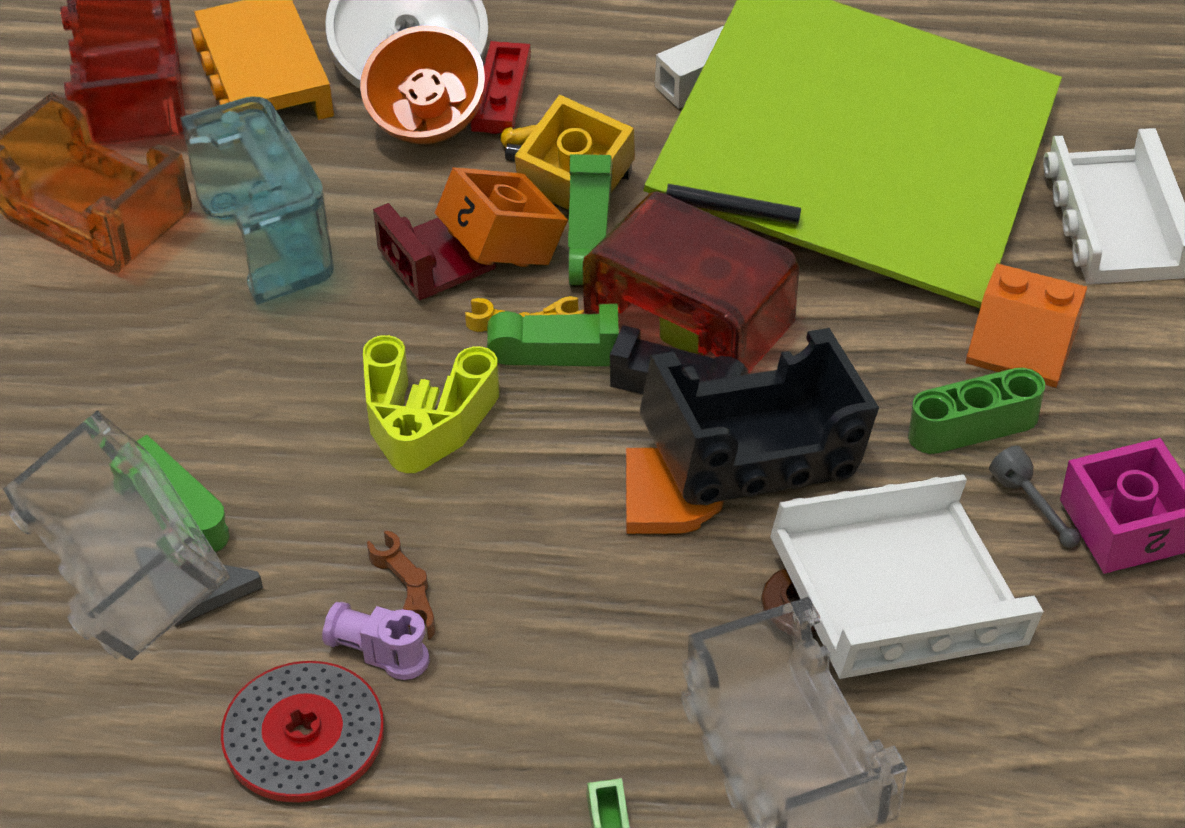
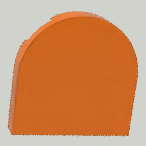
(654, 499)

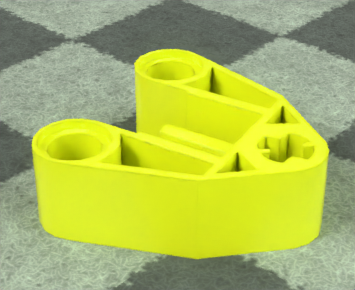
(416, 433)

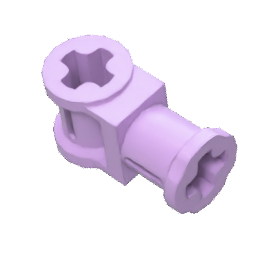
(380, 638)

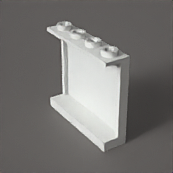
(899, 577)

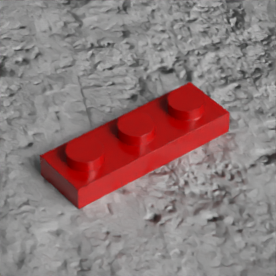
(504, 84)

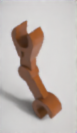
(413, 577)

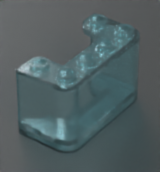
(254, 170)

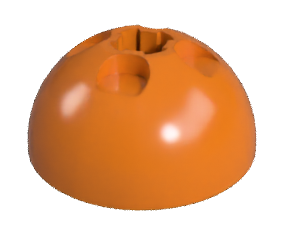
(412, 70)

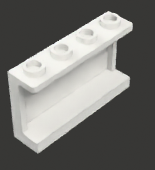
(1120, 210)

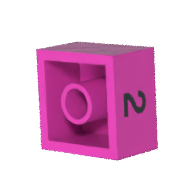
(1127, 504)

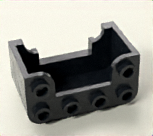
(760, 428)

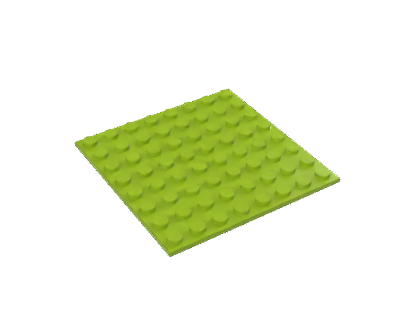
(876, 129)

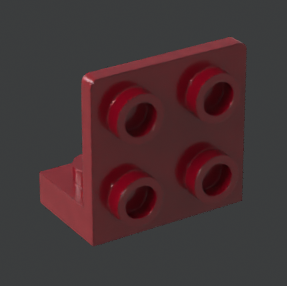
(424, 254)

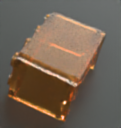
(83, 192)

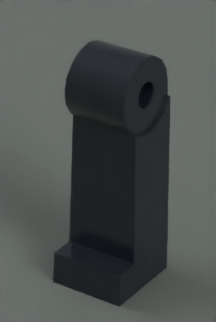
(632, 357)

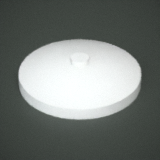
(361, 25)

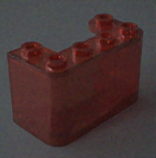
(125, 68)
(697, 275)

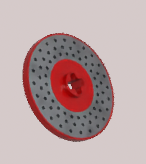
(297, 767)

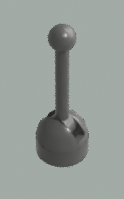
(1014, 470)

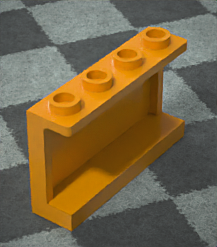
(262, 53)

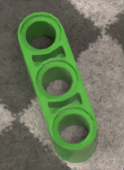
(976, 410)

